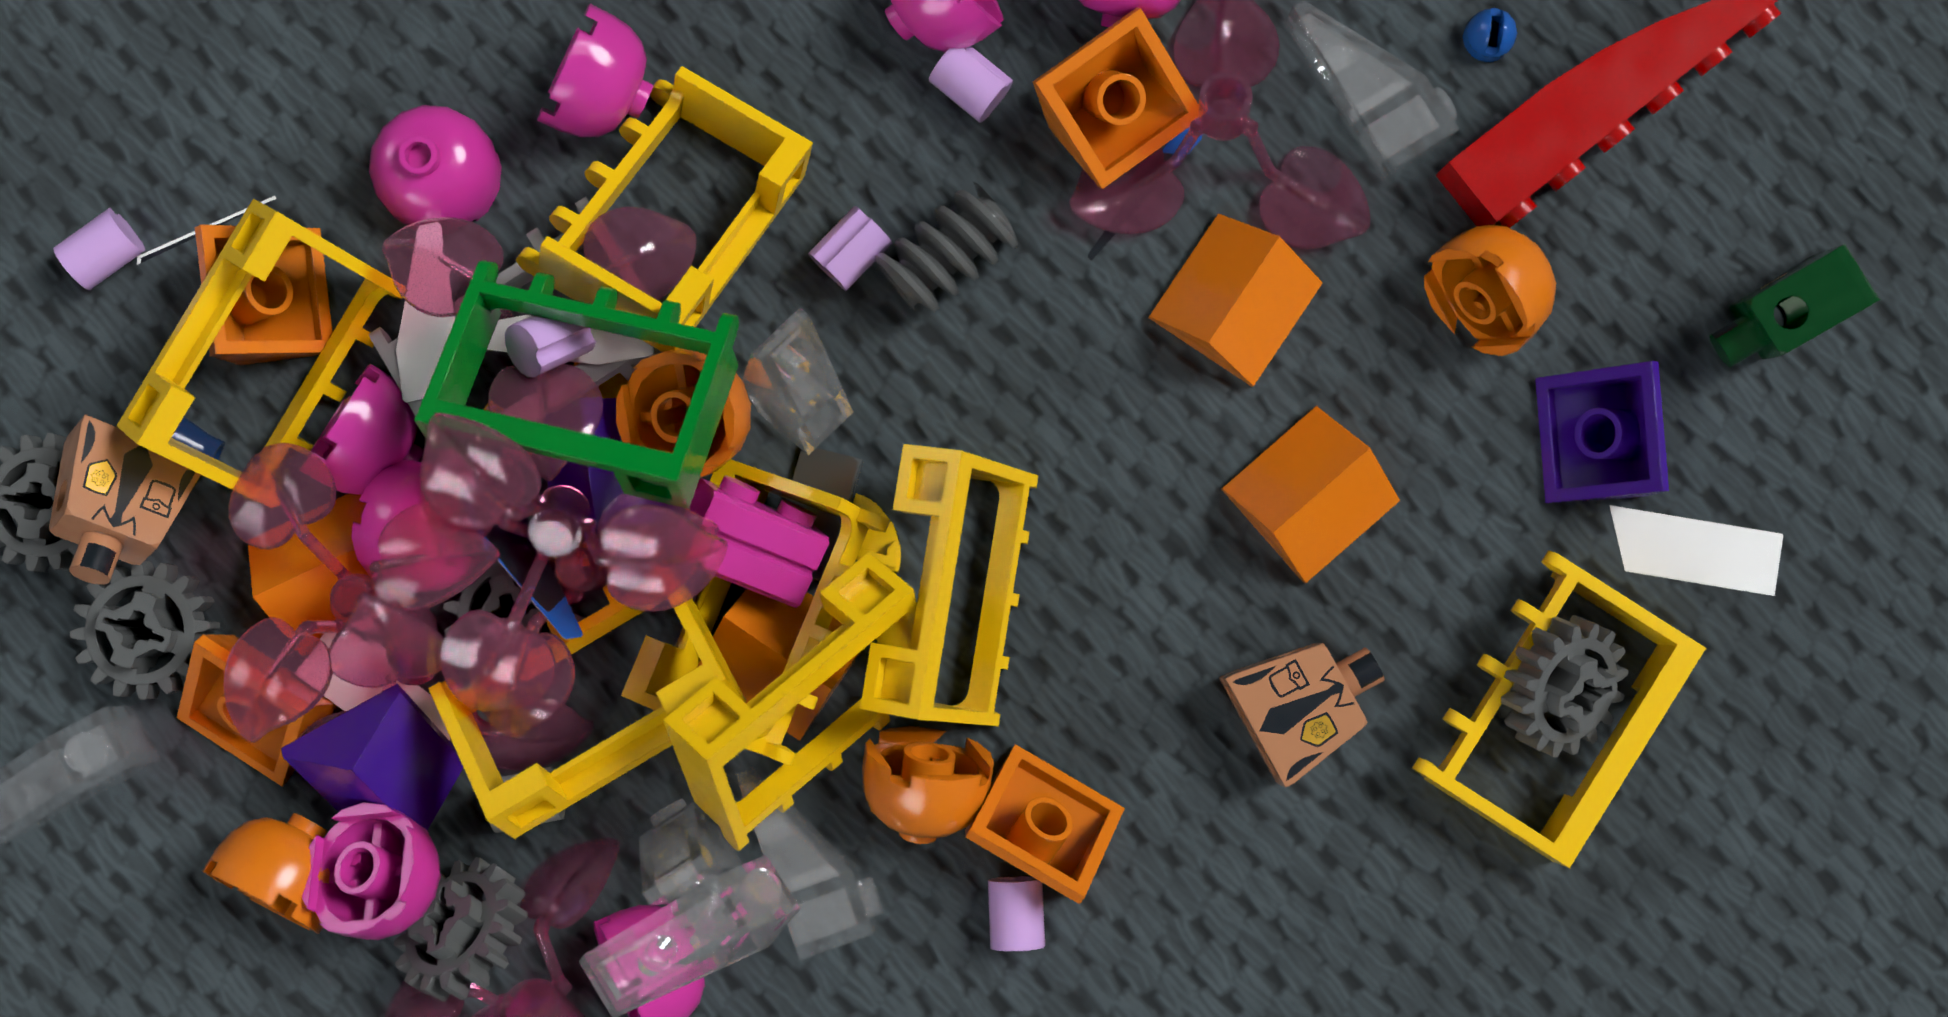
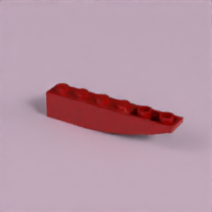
(1592, 107)

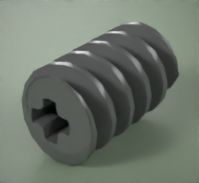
(947, 249)

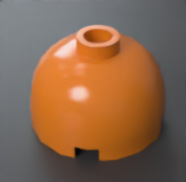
(1493, 285)
(657, 400)
(924, 785)
(270, 865)

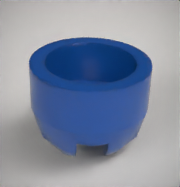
(1479, 34)

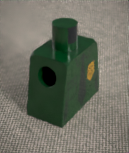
(1813, 299)

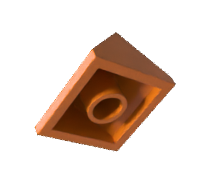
(1116, 99)
(1237, 297)
(275, 317)
(1313, 492)
(293, 581)
(757, 643)
(206, 711)
(1045, 823)

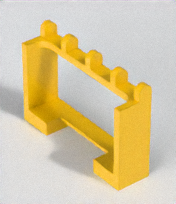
(727, 119)
(248, 253)
(663, 663)
(905, 679)
(1656, 687)
(719, 724)
(535, 792)

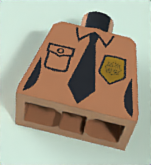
(114, 499)
(1301, 705)

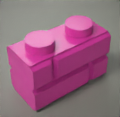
(767, 546)

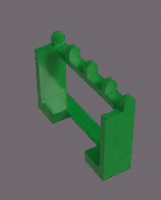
(639, 469)

